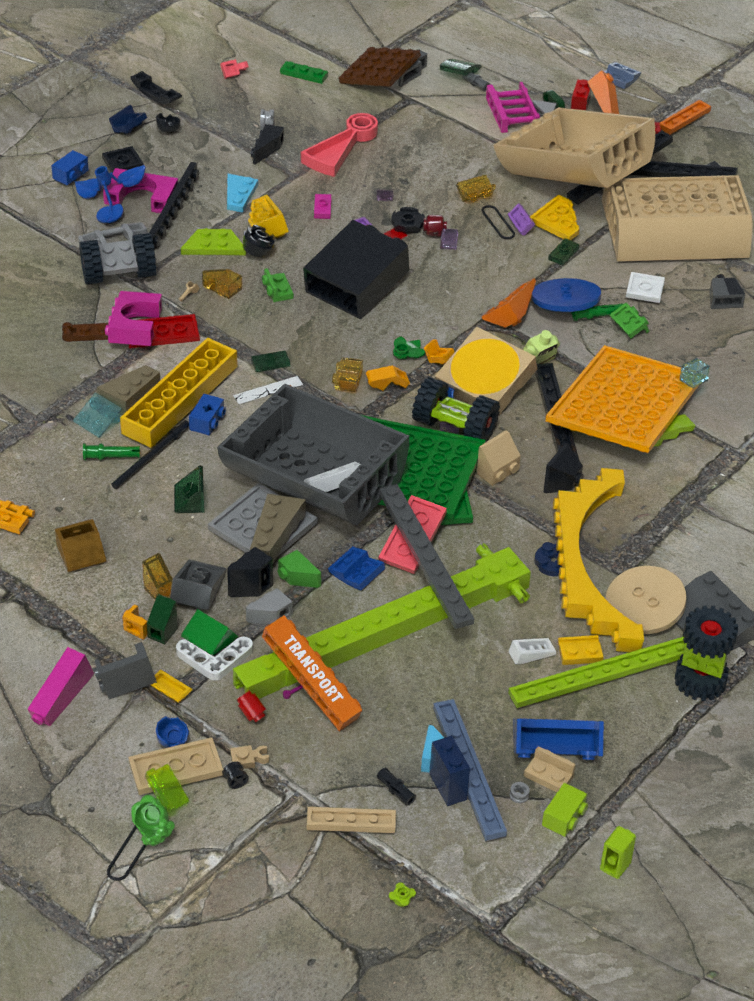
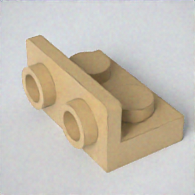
(550, 769)

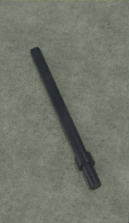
(173, 434)

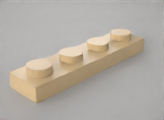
(351, 819)

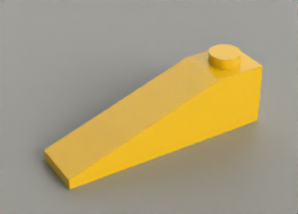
(267, 215)

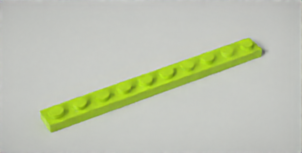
(597, 673)

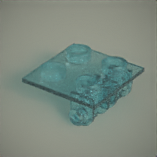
(98, 415)

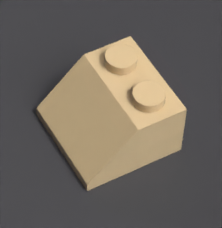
(498, 458)

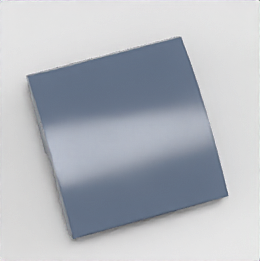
(622, 75)

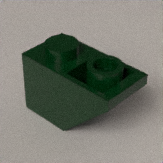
(162, 619)

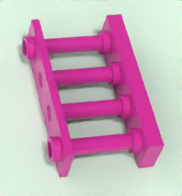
(500, 113)

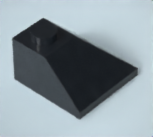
(563, 471)

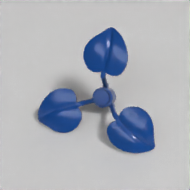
(90, 188)

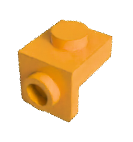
(436, 354)

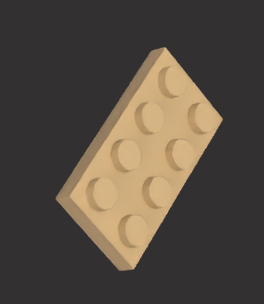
(188, 762)

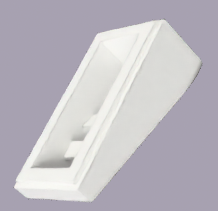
(523, 650)

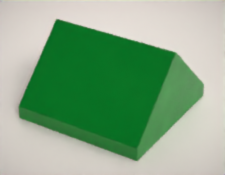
(208, 633)

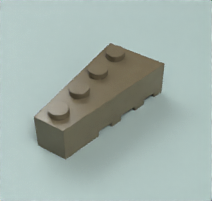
(277, 522)

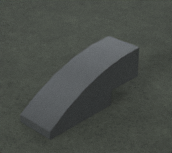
(415, 70)

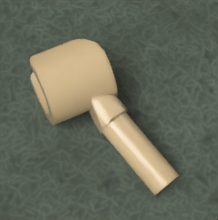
(191, 288)

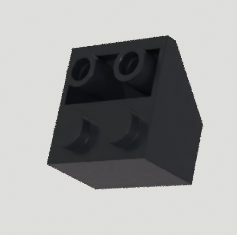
(250, 574)

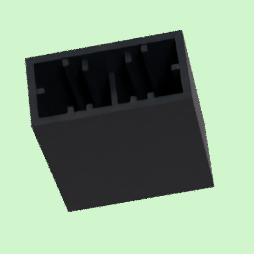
(356, 268)

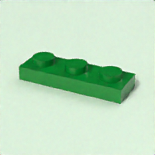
(304, 72)

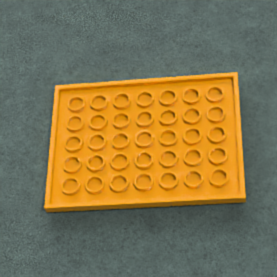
(622, 399)

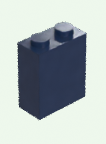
(449, 770)

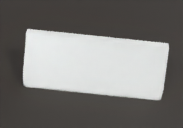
(331, 479)

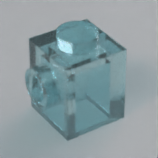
(694, 373)

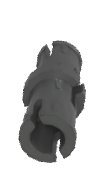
(476, 80)

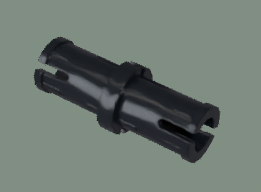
(396, 786)

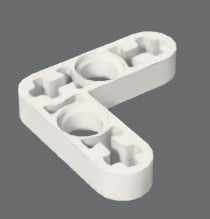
(213, 663)

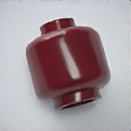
(434, 224)

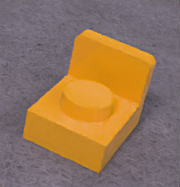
(134, 623)

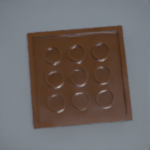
(379, 66)

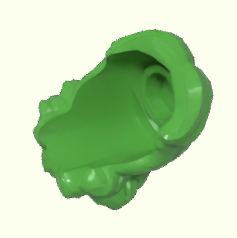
(151, 820)

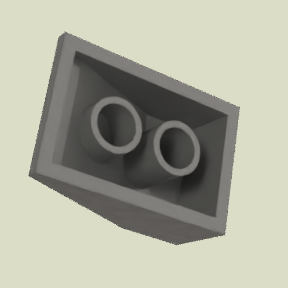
(197, 584)

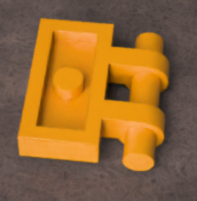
(14, 517)

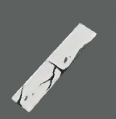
(266, 390)

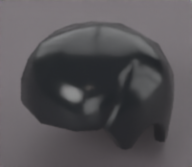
(167, 124)

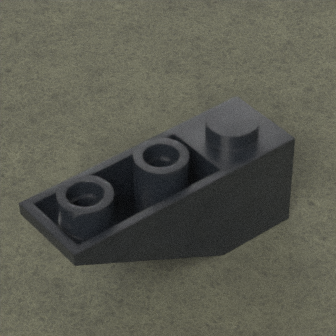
(269, 142)

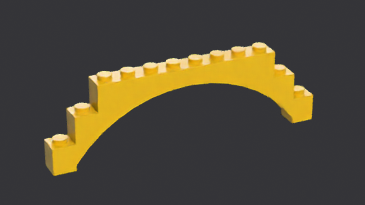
(580, 595)

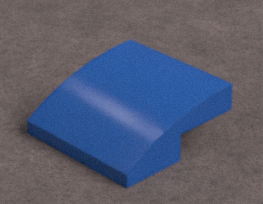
(356, 568)

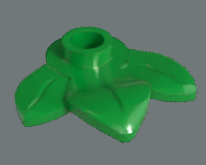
(405, 349)

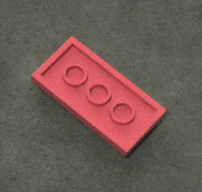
(396, 550)

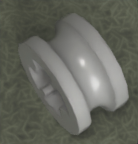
(517, 797)

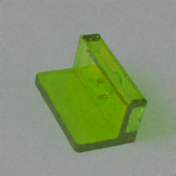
(166, 788)

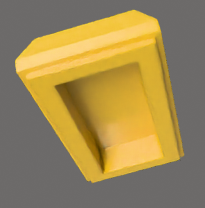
(170, 686)

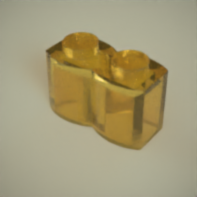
(348, 374)

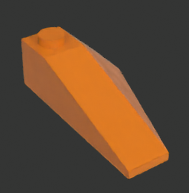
(605, 92)

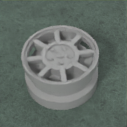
(266, 117)

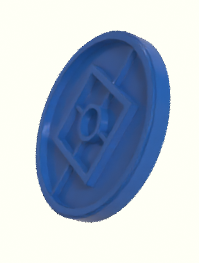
(566, 295)

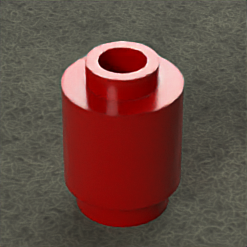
(251, 706)

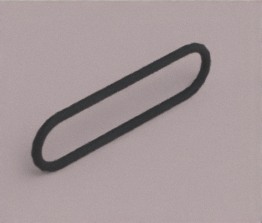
(494, 226)
(119, 852)

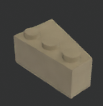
(129, 387)

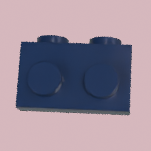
(126, 120)

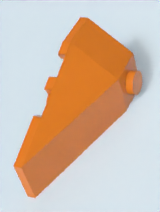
(512, 307)

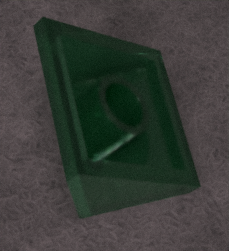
(190, 493)

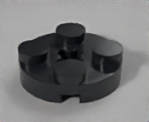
(400, 221)

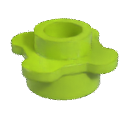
(402, 900)

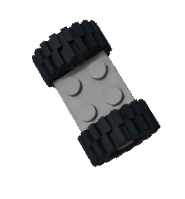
(117, 258)

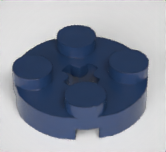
(543, 559)

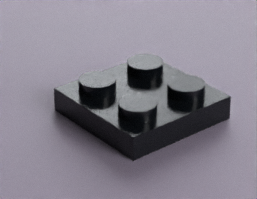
(122, 158)

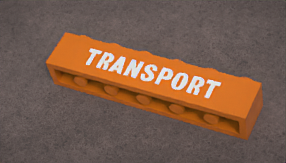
(312, 673)

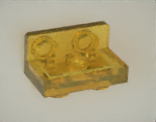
(475, 188)

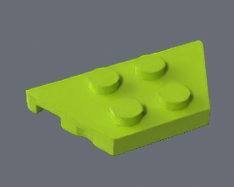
(213, 242)

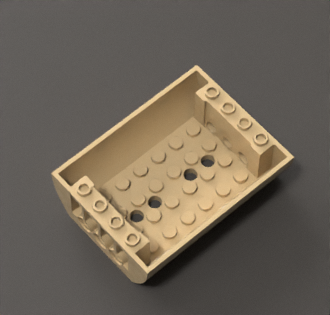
(579, 147)
(678, 218)

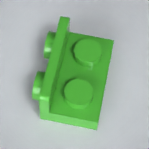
(277, 286)
(629, 320)

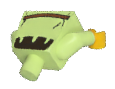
(543, 347)

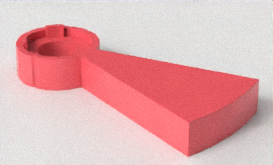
(331, 153)

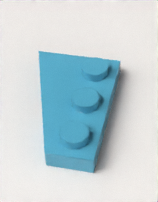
(239, 191)

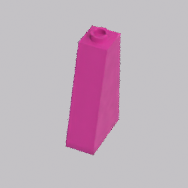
(61, 687)

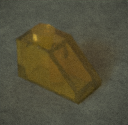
(156, 576)

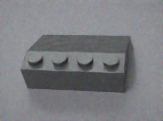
(712, 591)

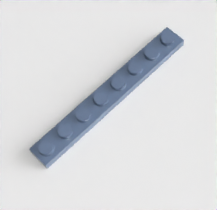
(478, 788)

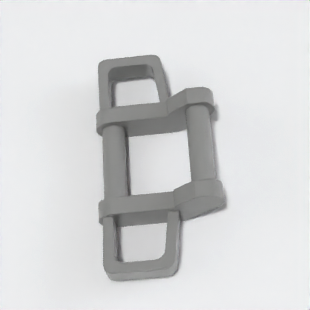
(127, 229)

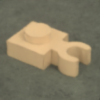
(248, 757)

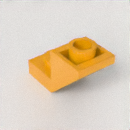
(382, 377)

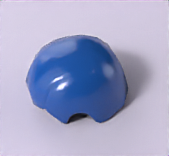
(171, 732)

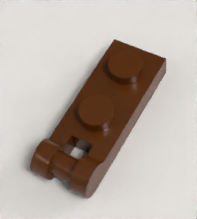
(83, 332)

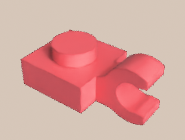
(232, 69)

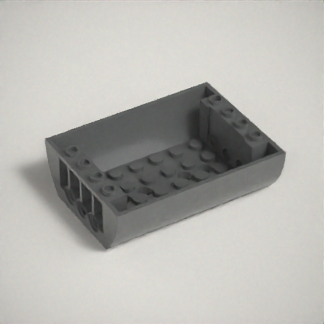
(318, 439)

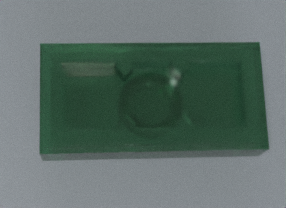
(563, 252)
(270, 361)

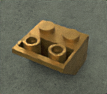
(80, 545)

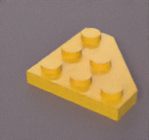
(557, 218)

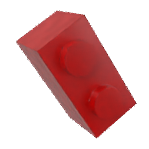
(581, 95)

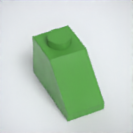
(298, 571)

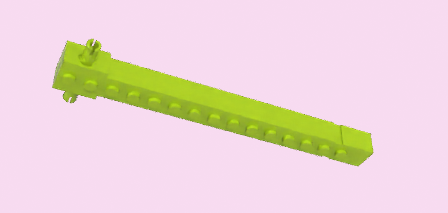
(493, 577)

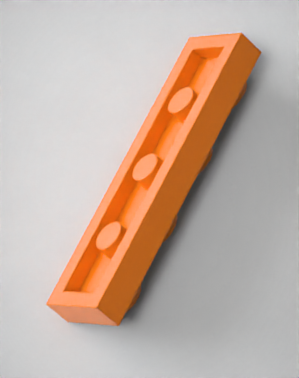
(684, 117)

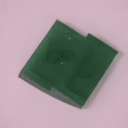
(459, 67)

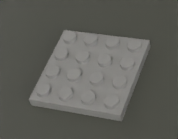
(240, 520)

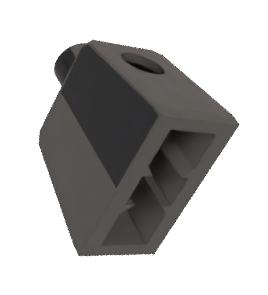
(726, 293)

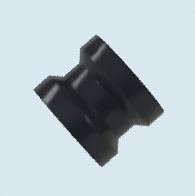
(235, 775)

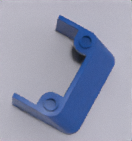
(558, 736)

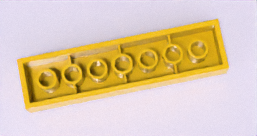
(178, 392)

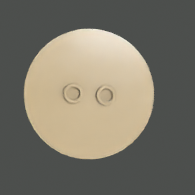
(648, 597)

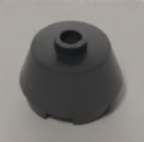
(257, 241)

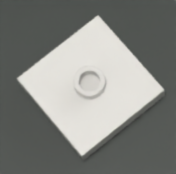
(645, 287)

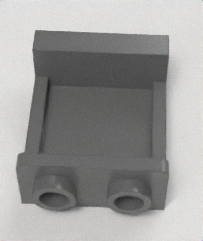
(125, 674)

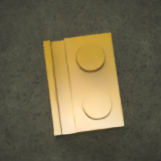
(580, 650)

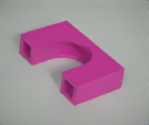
(159, 185)
(129, 305)

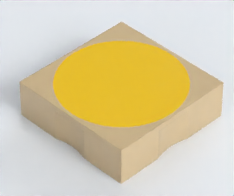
(487, 368)

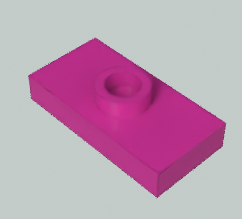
(322, 206)

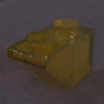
(222, 281)

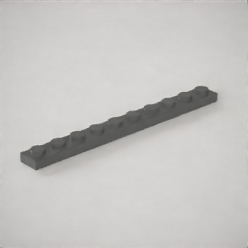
(426, 557)

